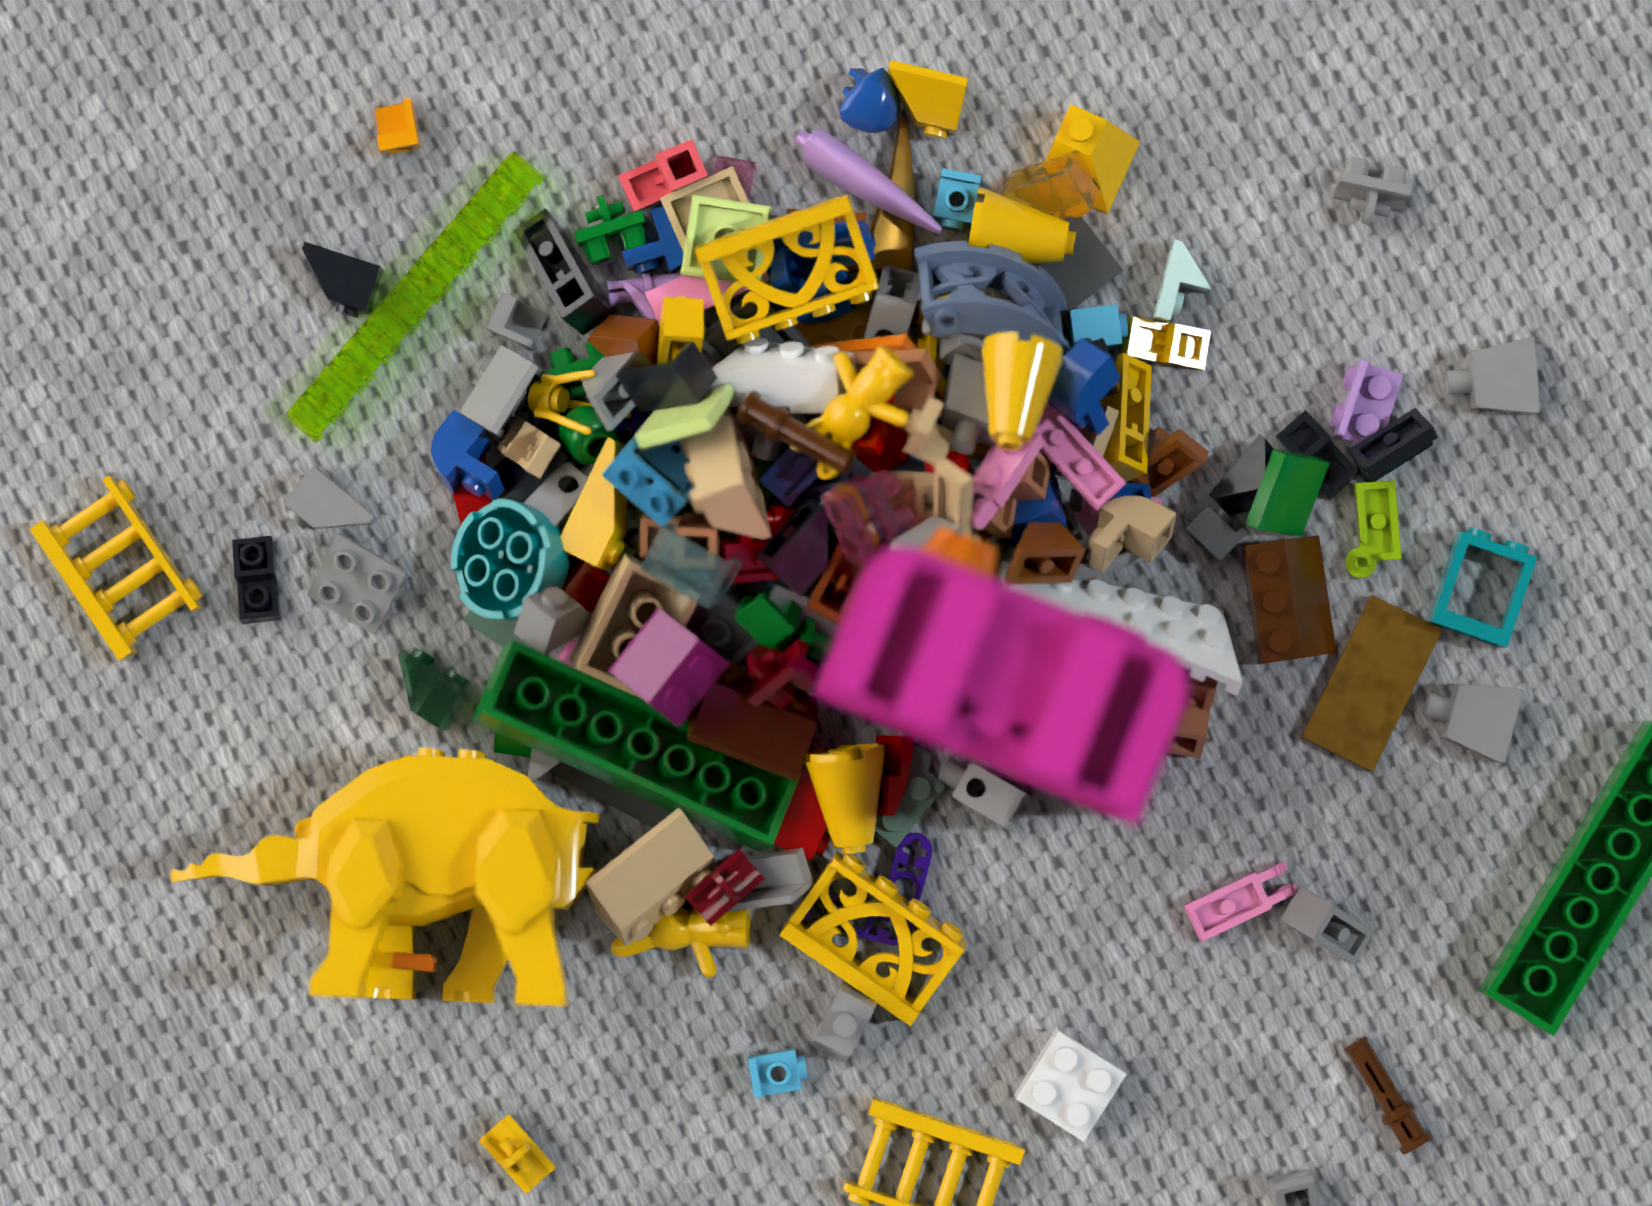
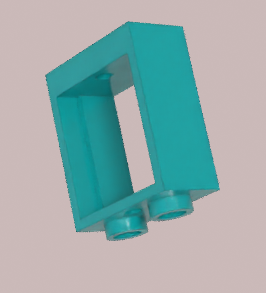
(1470, 627)

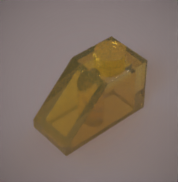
(1055, 186)

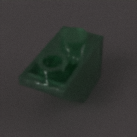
(431, 692)

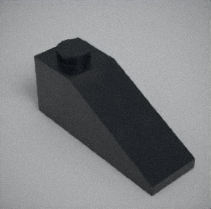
(563, 273)

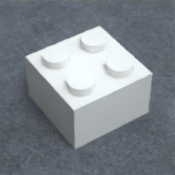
(1070, 1084)

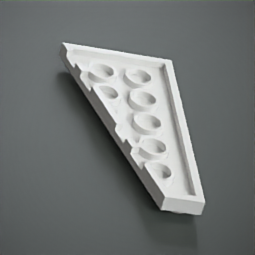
(1185, 629)

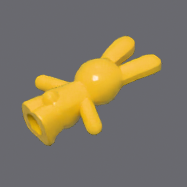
(849, 413)
(690, 928)

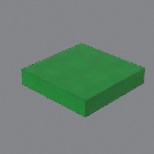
(1287, 493)

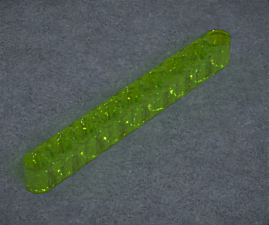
(413, 295)

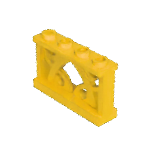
(733, 252)
(892, 989)

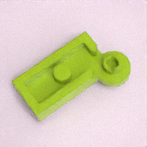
(1376, 527)

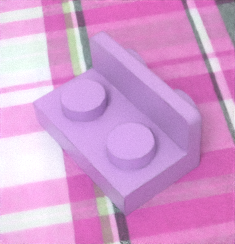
(1367, 401)

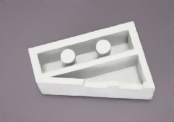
(783, 374)

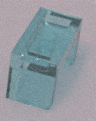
(689, 567)

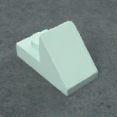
(1182, 272)

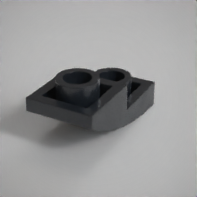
(256, 580)

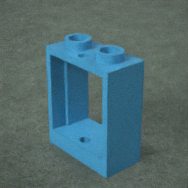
(630, 476)

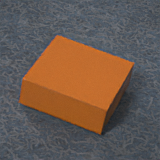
(414, 961)

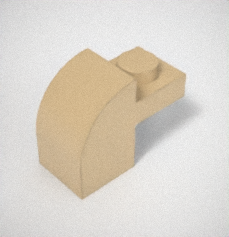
(1130, 524)

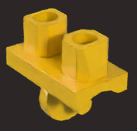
(517, 1153)

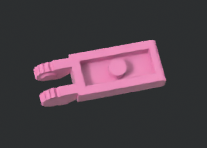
(998, 478)
(1236, 902)

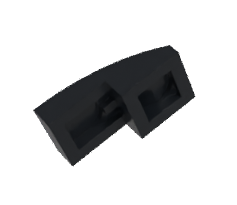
(1309, 438)

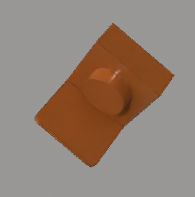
(1170, 459)

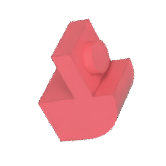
(664, 175)

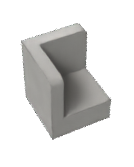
(517, 321)

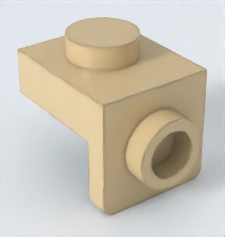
(927, 439)

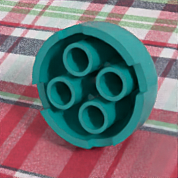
(505, 557)

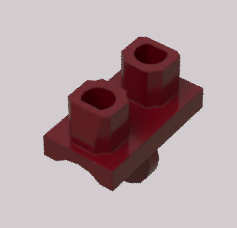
(775, 670)
(724, 887)

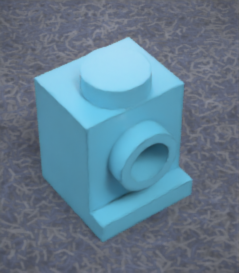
(956, 182)
(760, 1072)

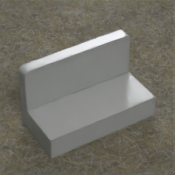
(785, 880)

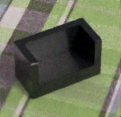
(667, 384)

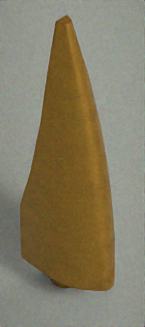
(893, 234)

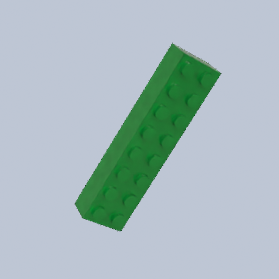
(630, 746)
(1581, 898)

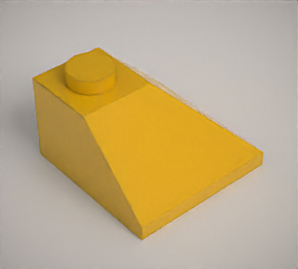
(929, 97)
(1103, 148)

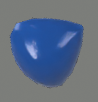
(872, 102)

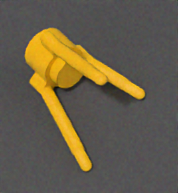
(549, 398)

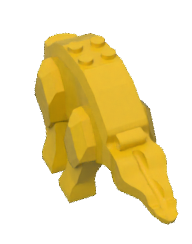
(421, 847)

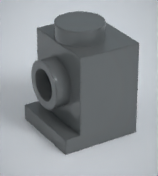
(1212, 530)

